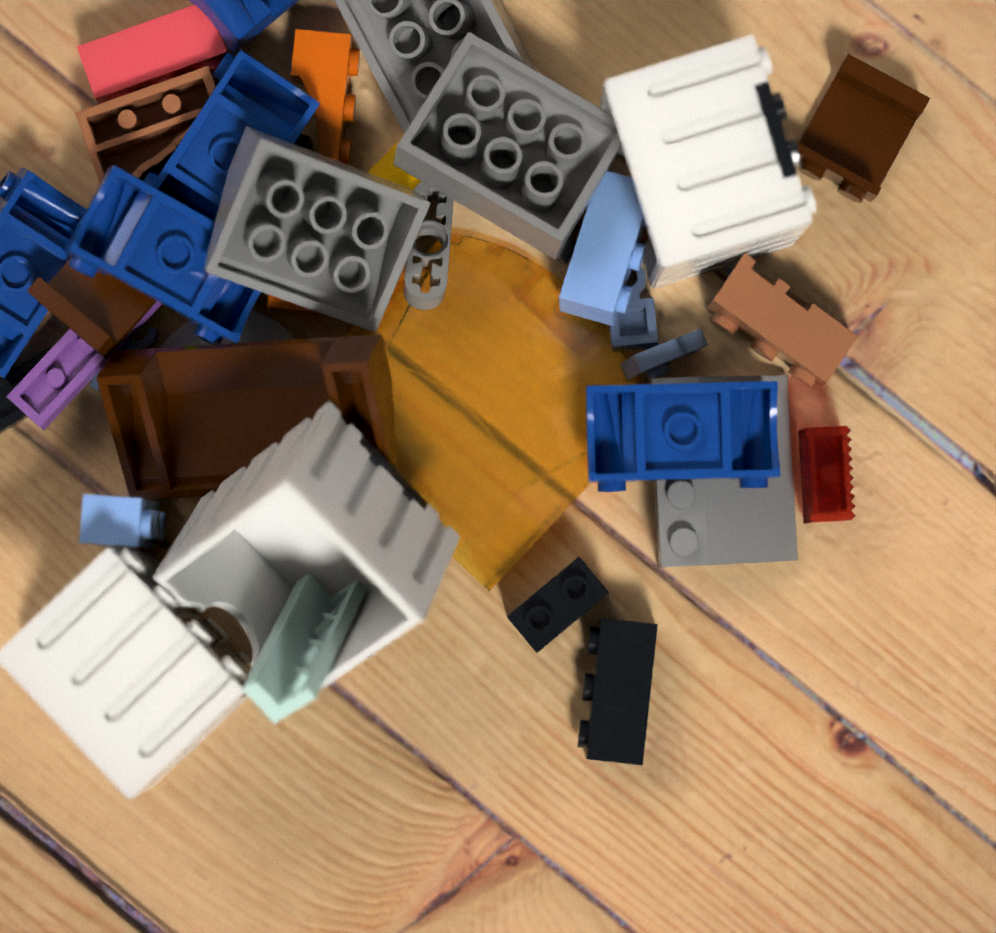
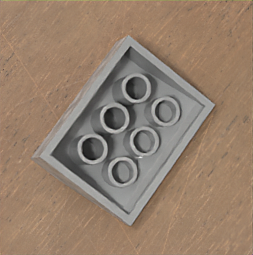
(415, 40)
(510, 145)
(313, 230)
(719, 520)

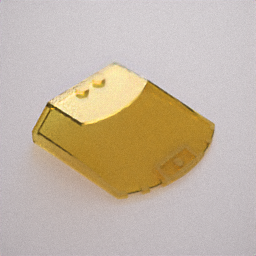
(494, 400)

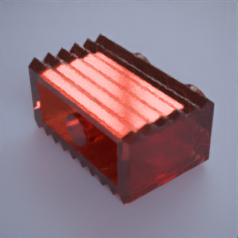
(826, 474)

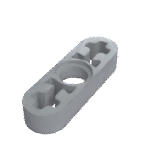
(436, 261)

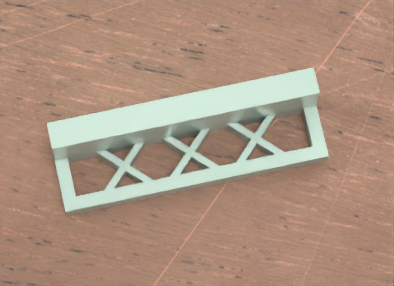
(302, 647)

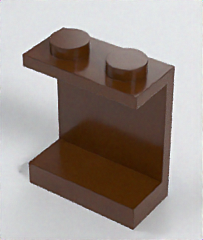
(859, 129)
(94, 308)

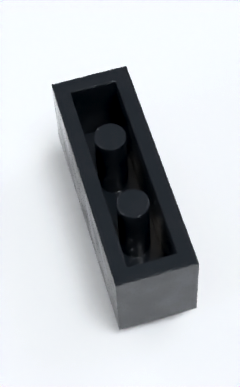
(618, 691)

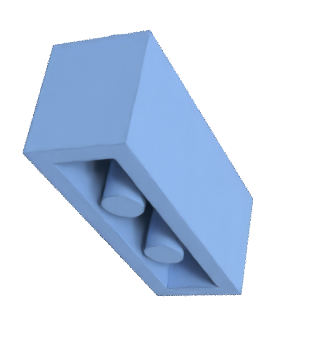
(605, 253)
(121, 521)

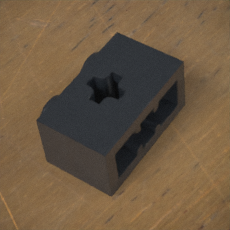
(557, 604)

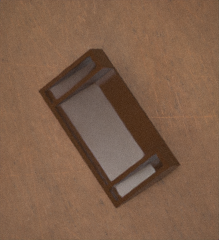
(207, 410)

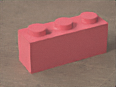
(151, 53)

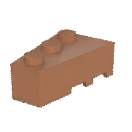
(145, 125)
(780, 323)

